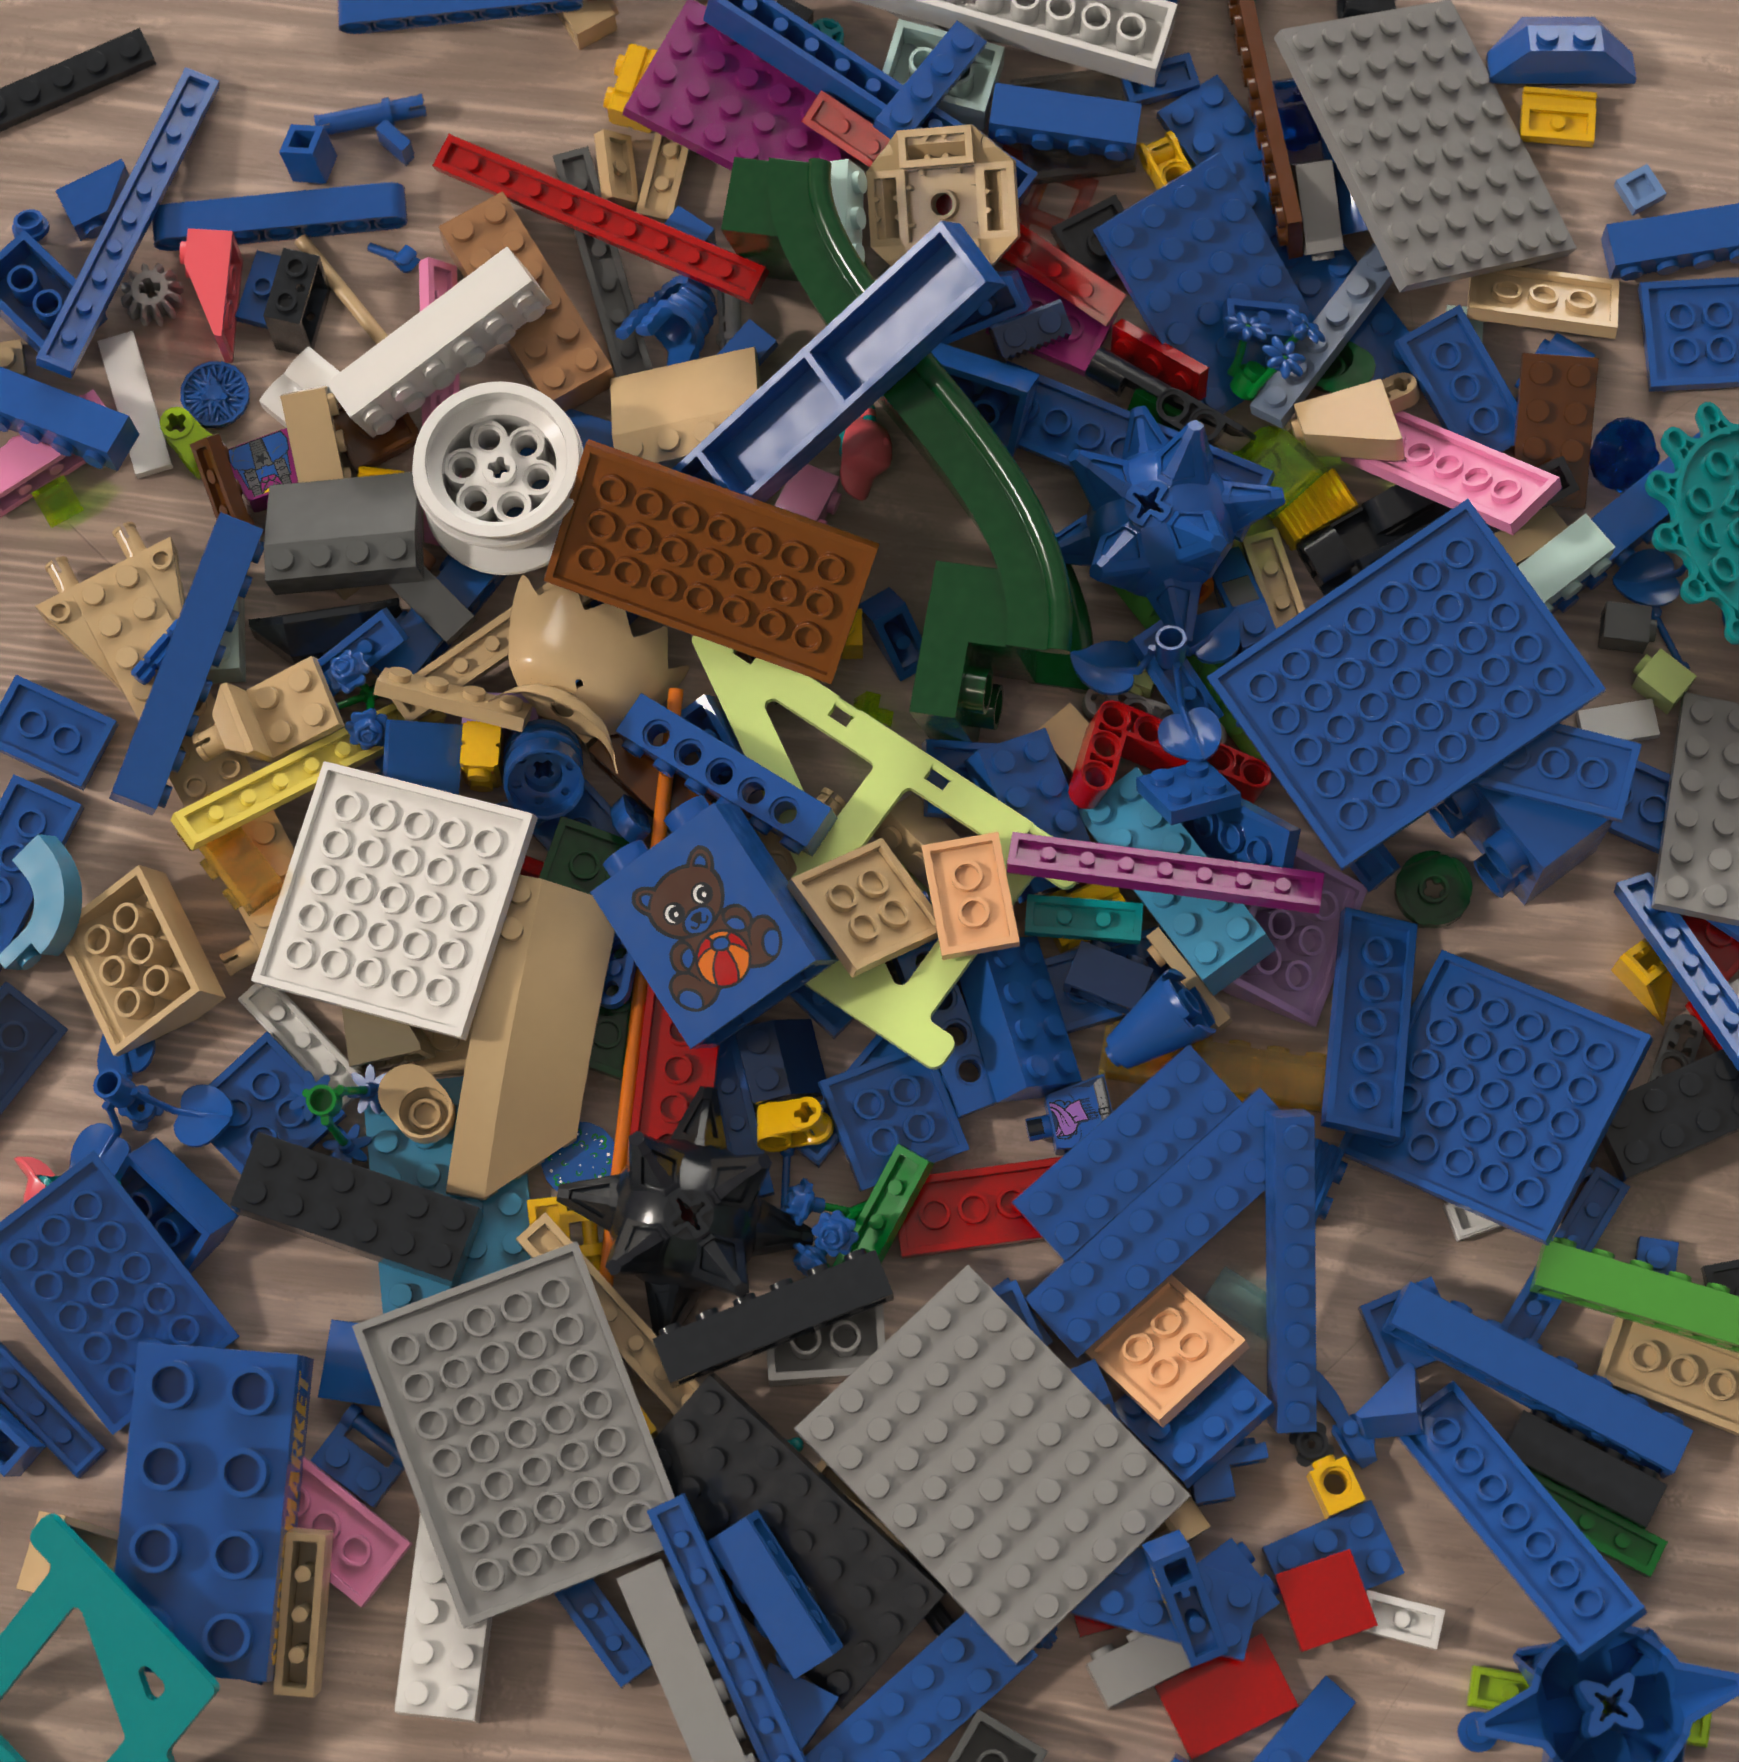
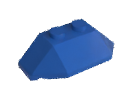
(1560, 53)

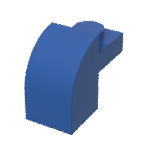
(1217, 1483)

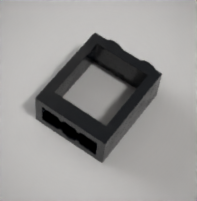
(296, 292)

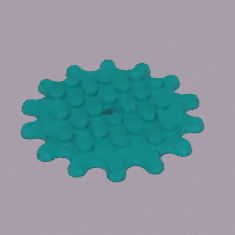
(1703, 511)

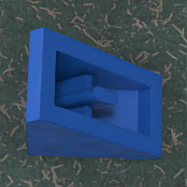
(1394, 1408)

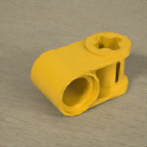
(1163, 159)
(789, 1124)

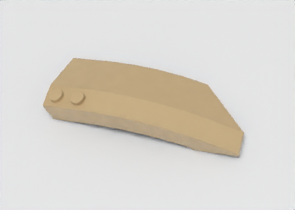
(531, 1037)

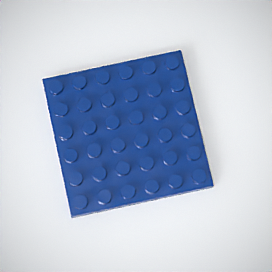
(1503, 1096)

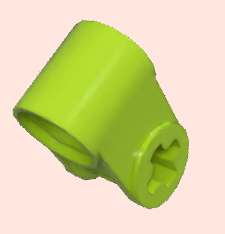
(181, 441)

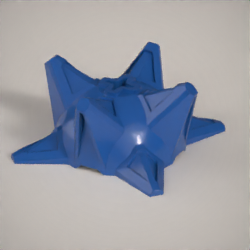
(1160, 516)
(1647, 1695)

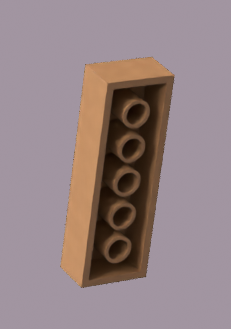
(556, 349)

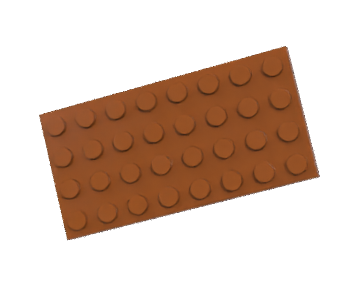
(711, 561)

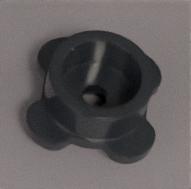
(1306, 1454)

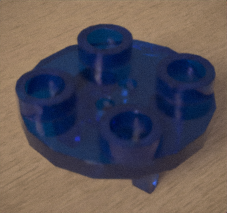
(1636, 445)

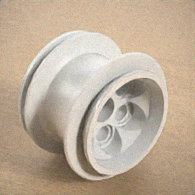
(485, 432)

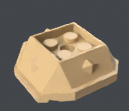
(936, 162)

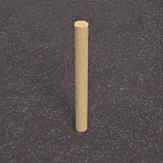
(344, 293)

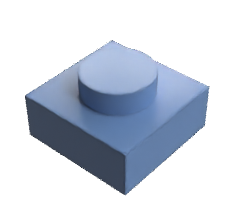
(1640, 189)

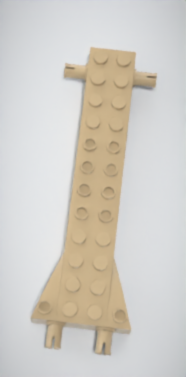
(114, 624)

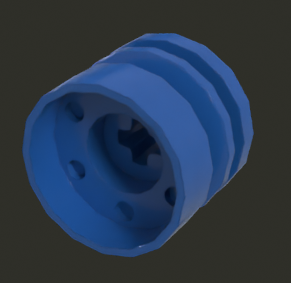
(543, 769)

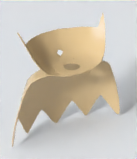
(561, 643)

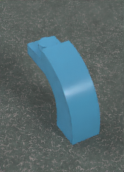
(56, 903)

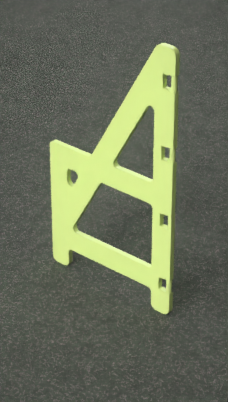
(891, 1010)

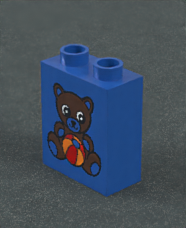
(711, 922)

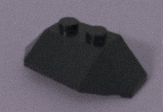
(315, 631)

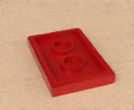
(1226, 1698)

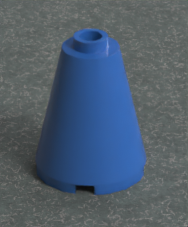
(1160, 1023)

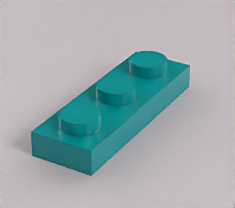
(1083, 919)

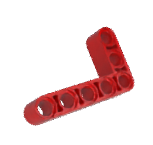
(1133, 735)

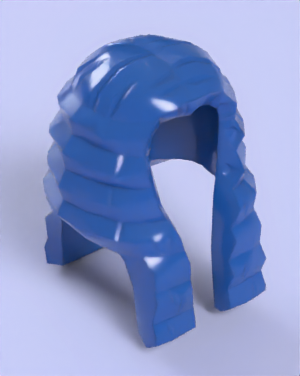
(677, 316)

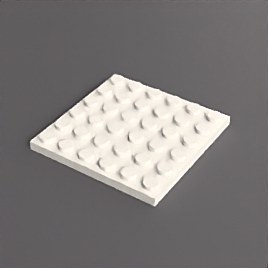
(394, 899)

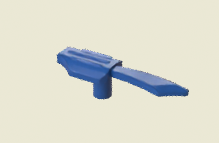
(1346, 1429)

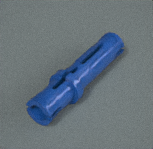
(372, 114)

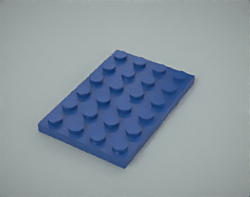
(1188, 254)
(97, 1282)

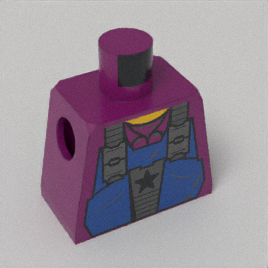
(261, 465)

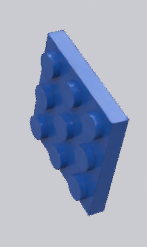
(1691, 333)
(261, 1101)
(891, 1105)
(1203, 1429)

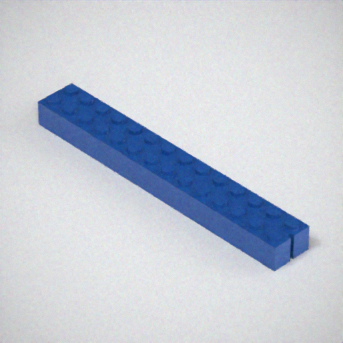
(846, 367)

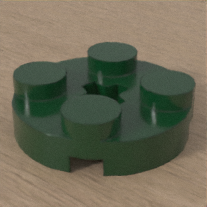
(1441, 870)

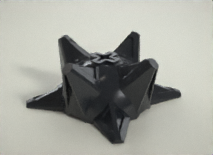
(647, 1224)

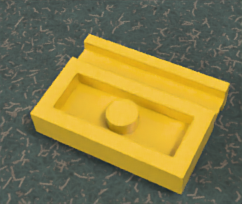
(1558, 116)

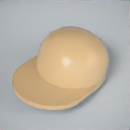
(417, 1103)

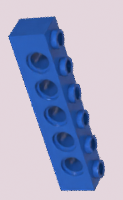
(649, 719)
(964, 1095)

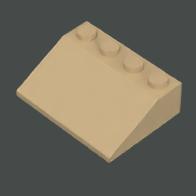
(676, 406)
(141, 961)

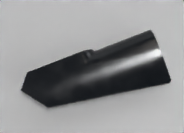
(1116, 373)
(1378, 521)

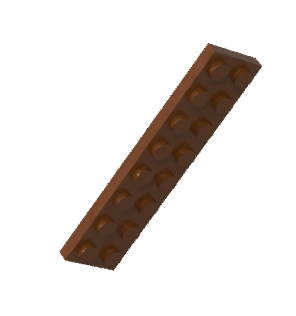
(1268, 129)

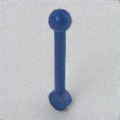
(1656, 614)
(787, 1154)

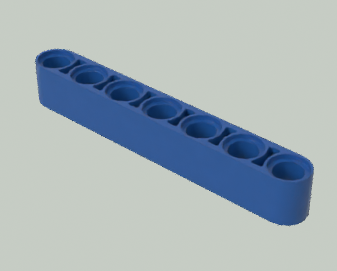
(389, 15)
(285, 214)

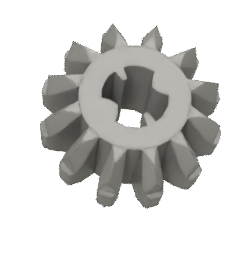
(148, 281)

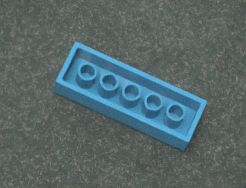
(1212, 935)

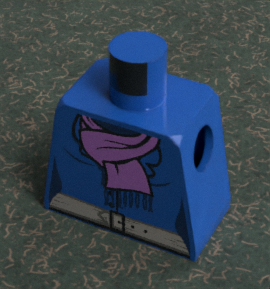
(1071, 1114)

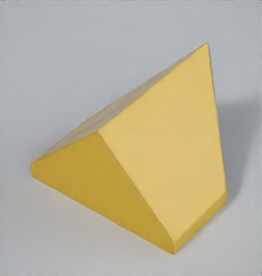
(1646, 978)

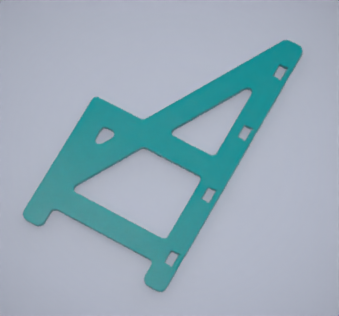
(125, 1642)

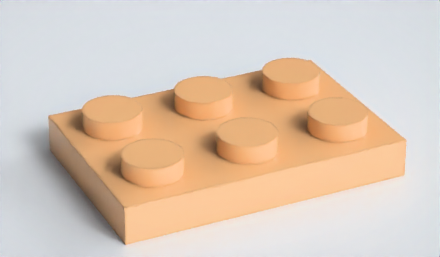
(970, 895)

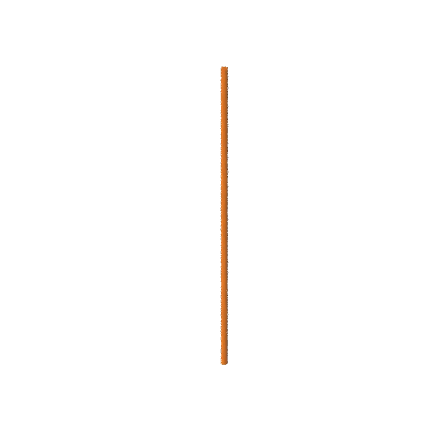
(638, 1001)

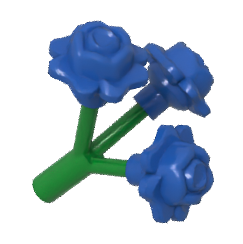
(346, 674)
(833, 1232)

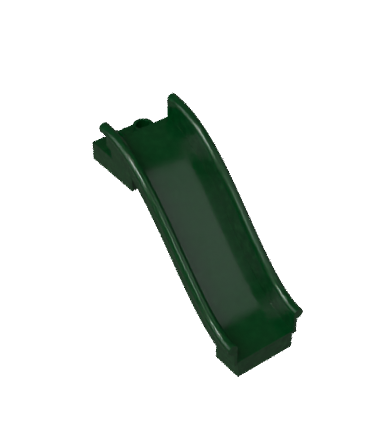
(978, 618)

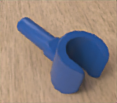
(404, 260)

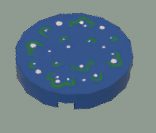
(583, 1159)

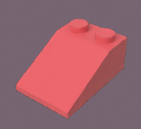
(216, 273)

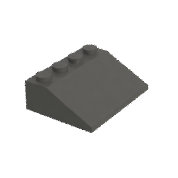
(343, 534)

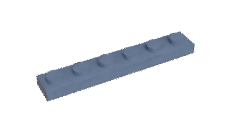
(1338, 324)

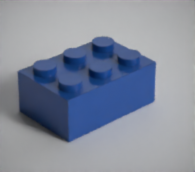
(32, 289)

